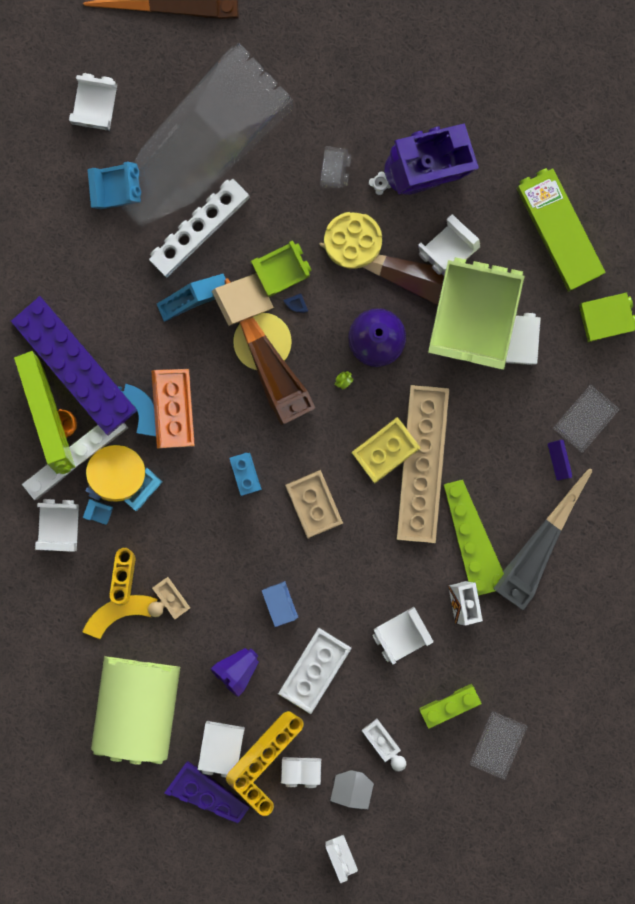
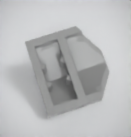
(352, 790)

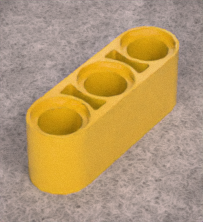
(126, 585)

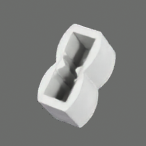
(301, 771)

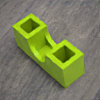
(449, 707)

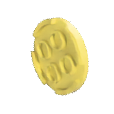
(353, 240)
(276, 332)

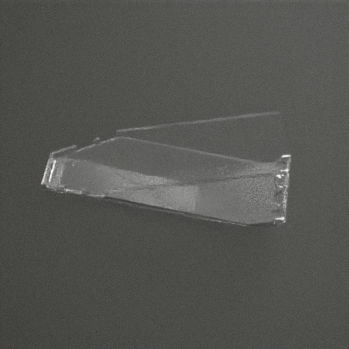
(207, 135)

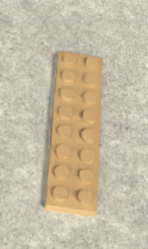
(423, 469)

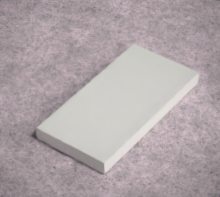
(314, 670)

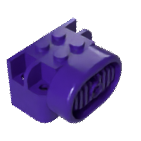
(430, 159)

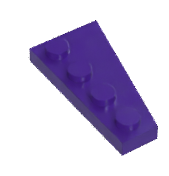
(201, 790)

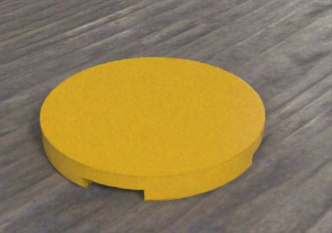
(115, 473)

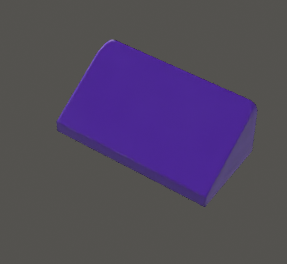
(560, 460)

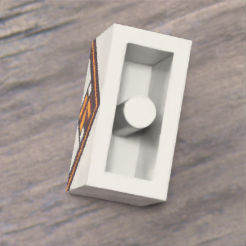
(465, 603)

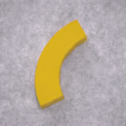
(111, 612)

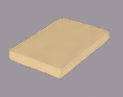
(242, 299)
(314, 504)

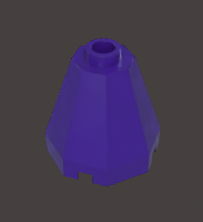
(236, 670)

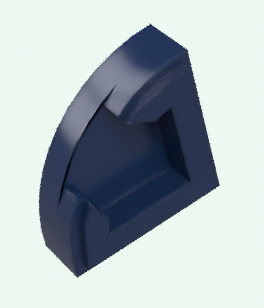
(296, 303)

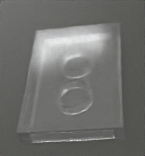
(586, 418)
(498, 745)

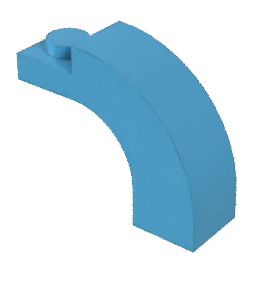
(145, 409)

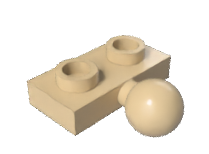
(170, 598)

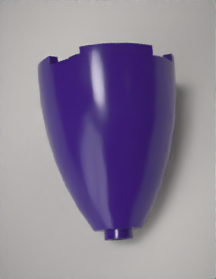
(375, 349)

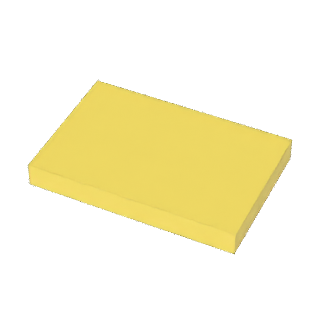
(386, 450)

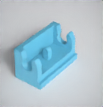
(150, 484)

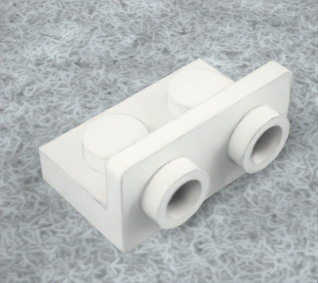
(341, 857)

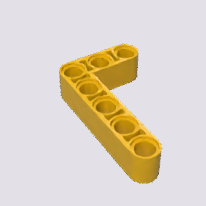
(262, 761)

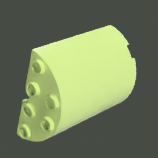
(476, 313)
(135, 710)

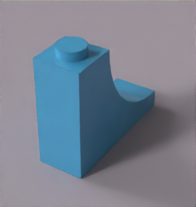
(190, 297)

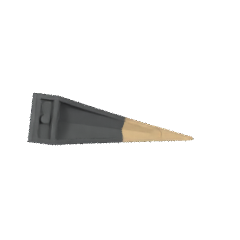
(526, 569)

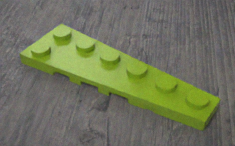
(476, 550)

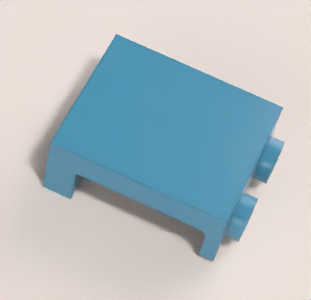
(114, 186)
(245, 473)

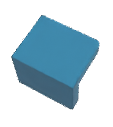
(98, 511)

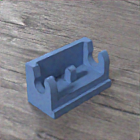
(280, 604)

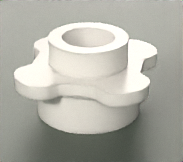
(375, 183)

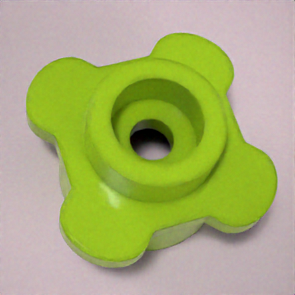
(343, 380)

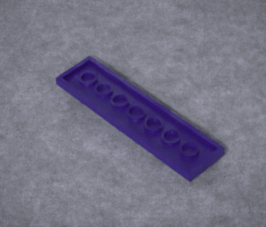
(74, 366)

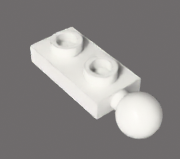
(384, 744)

